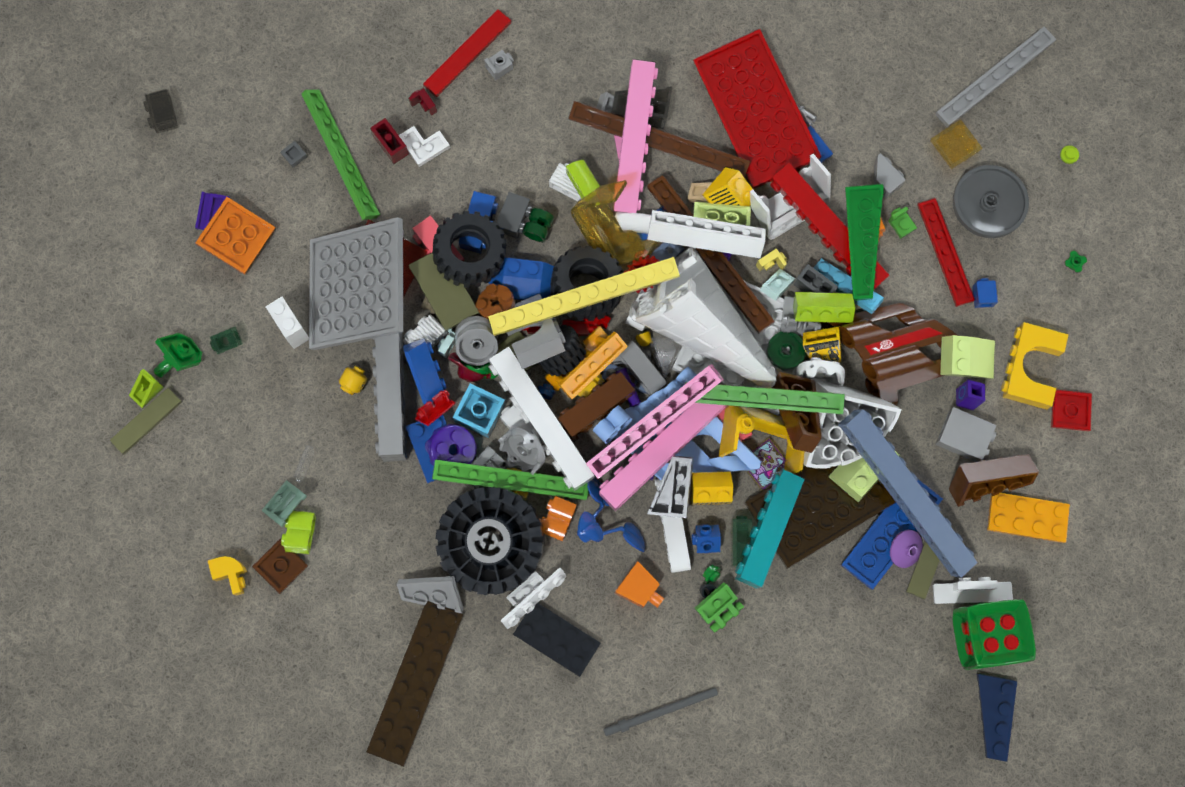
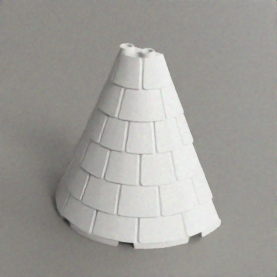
(702, 318)

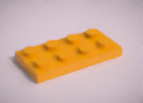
(1028, 517)

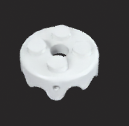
(822, 370)

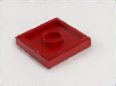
(1071, 410)

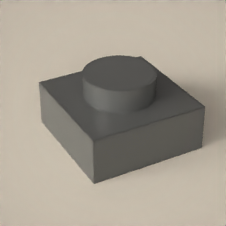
(293, 154)

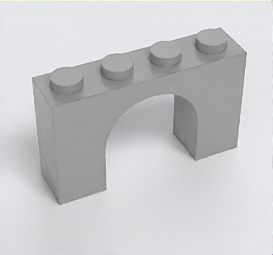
(542, 344)

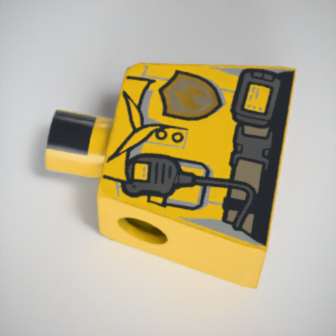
(823, 344)

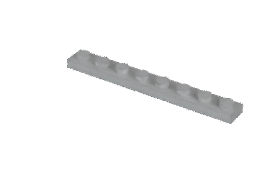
(995, 77)

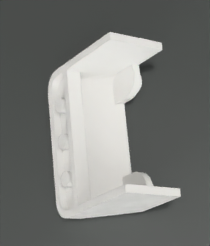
(776, 215)

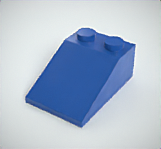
(419, 434)

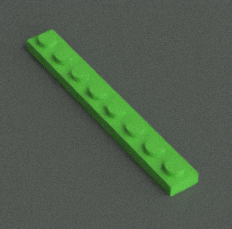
(340, 154)
(775, 399)
(505, 479)

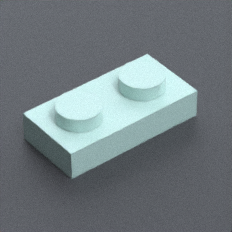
(777, 284)

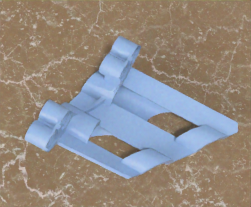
(621, 420)

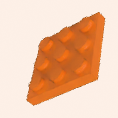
(235, 235)

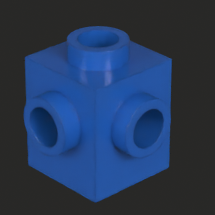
(707, 538)

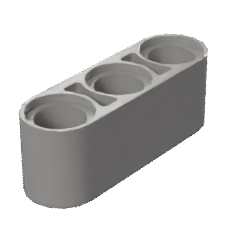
(642, 368)

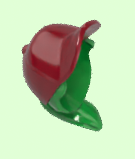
(470, 372)

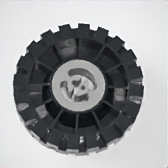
(518, 551)

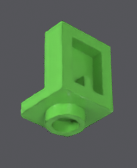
(902, 222)

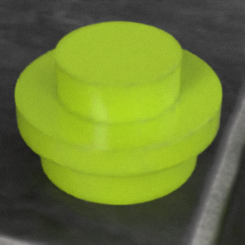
(1069, 154)

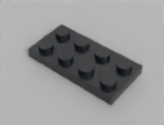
(557, 639)

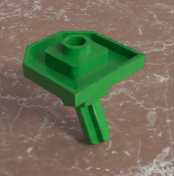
(178, 353)

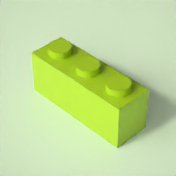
(823, 307)

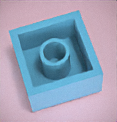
(479, 410)

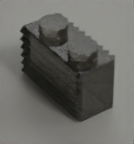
(161, 111)

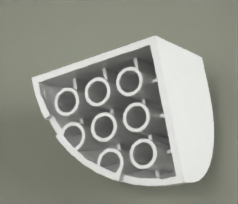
(835, 446)

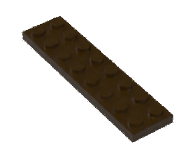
(414, 684)

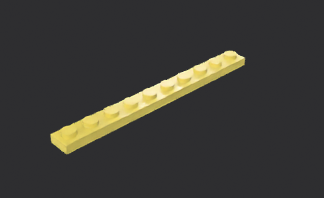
(584, 296)

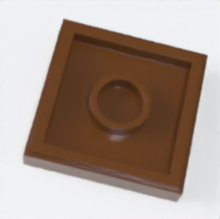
(279, 567)

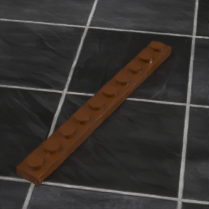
(659, 140)
(716, 261)

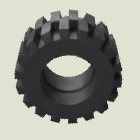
(570, 358)

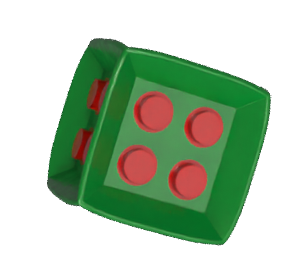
(994, 634)

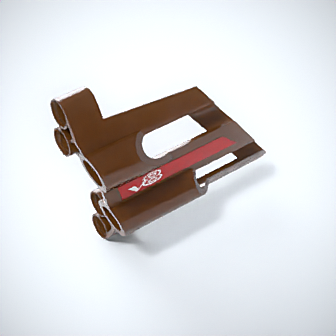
(893, 357)

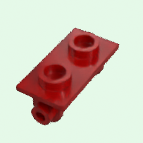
(430, 412)

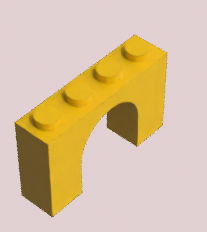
(1018, 384)

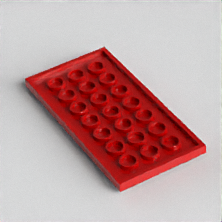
(756, 107)

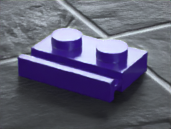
(207, 208)

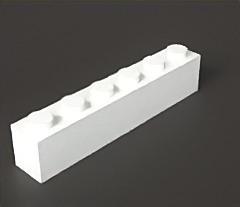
(706, 234)

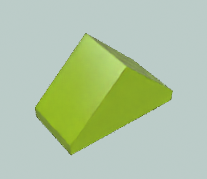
(145, 388)

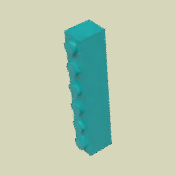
(769, 529)

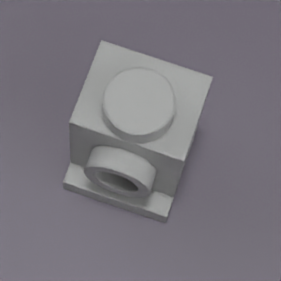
(499, 69)

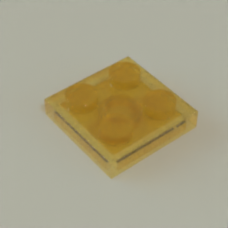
(956, 144)

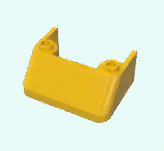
(745, 420)

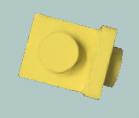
(768, 261)

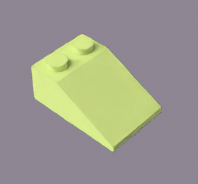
(722, 212)
(967, 357)

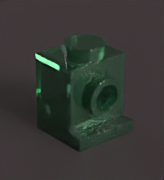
(232, 336)

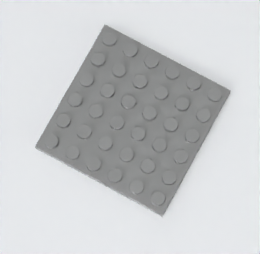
(356, 284)

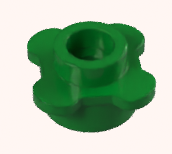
(1077, 267)

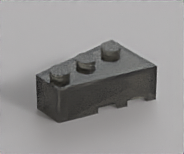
(659, 102)

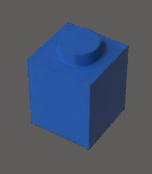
(984, 293)

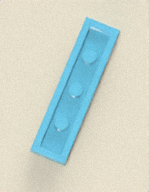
(844, 285)

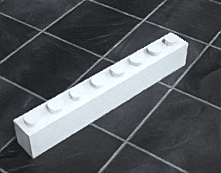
(541, 418)

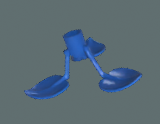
(590, 530)

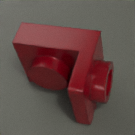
(424, 100)

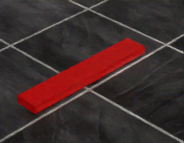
(467, 53)
(945, 252)

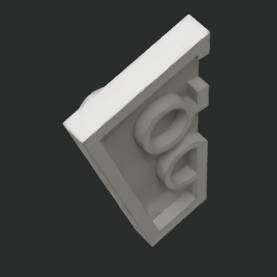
(437, 590)

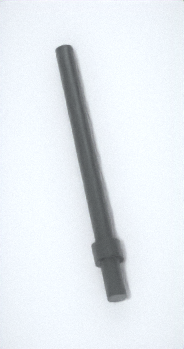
(624, 725)

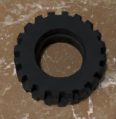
(473, 226)
(590, 262)

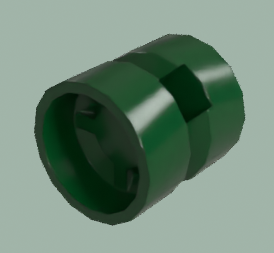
(539, 223)

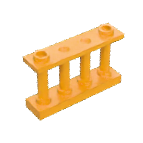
(600, 352)

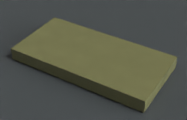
(447, 300)

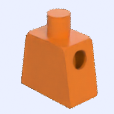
(640, 587)

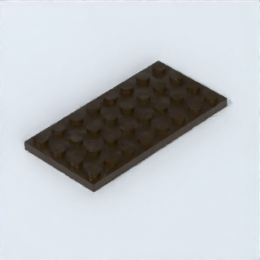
(821, 513)

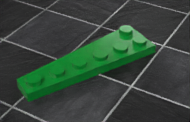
(863, 222)

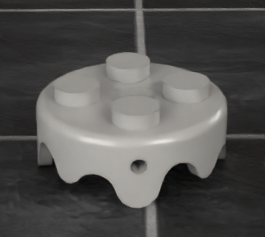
(524, 449)

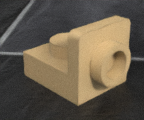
(696, 192)

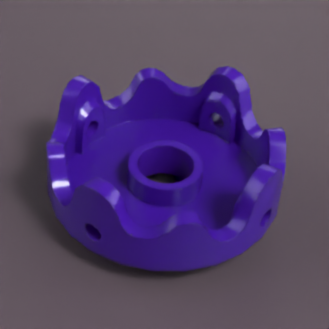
(447, 435)

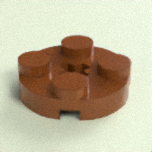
(491, 294)

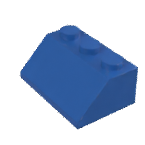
(424, 369)

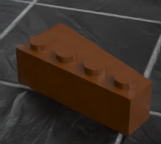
(596, 405)
(801, 426)
(992, 477)

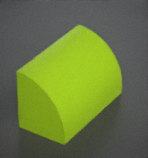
(581, 178)

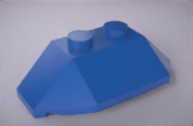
(525, 278)

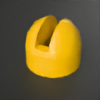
(644, 339)

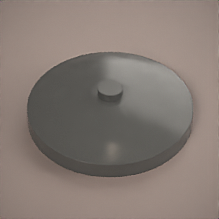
(990, 201)

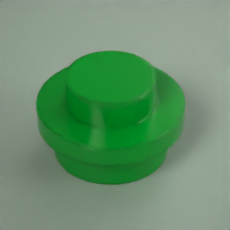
(711, 573)

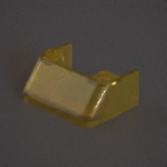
(603, 230)

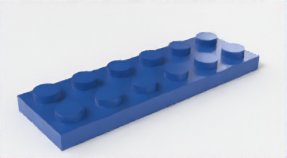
(871, 555)

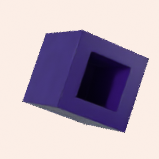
(970, 394)

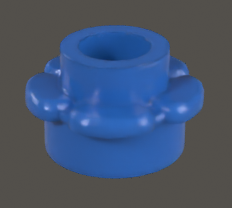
(546, 391)

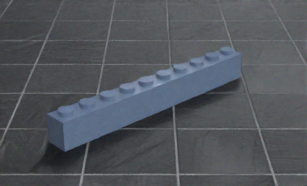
(908, 493)

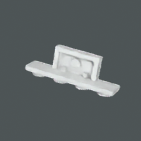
(972, 591)
(529, 594)

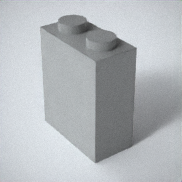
(966, 435)

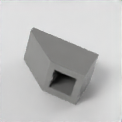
(887, 175)

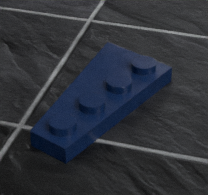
(997, 711)

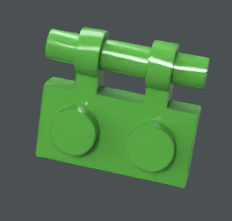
(715, 604)

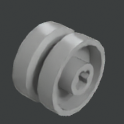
(475, 340)

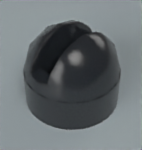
(710, 587)

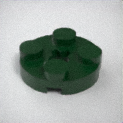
(785, 340)

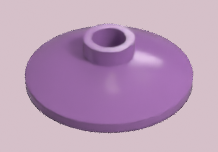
(906, 548)

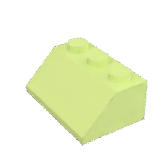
(855, 478)

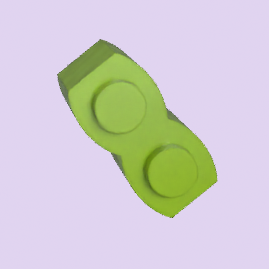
(299, 532)

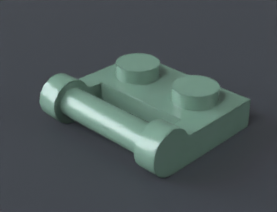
(283, 503)

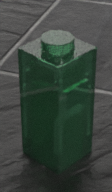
(740, 538)

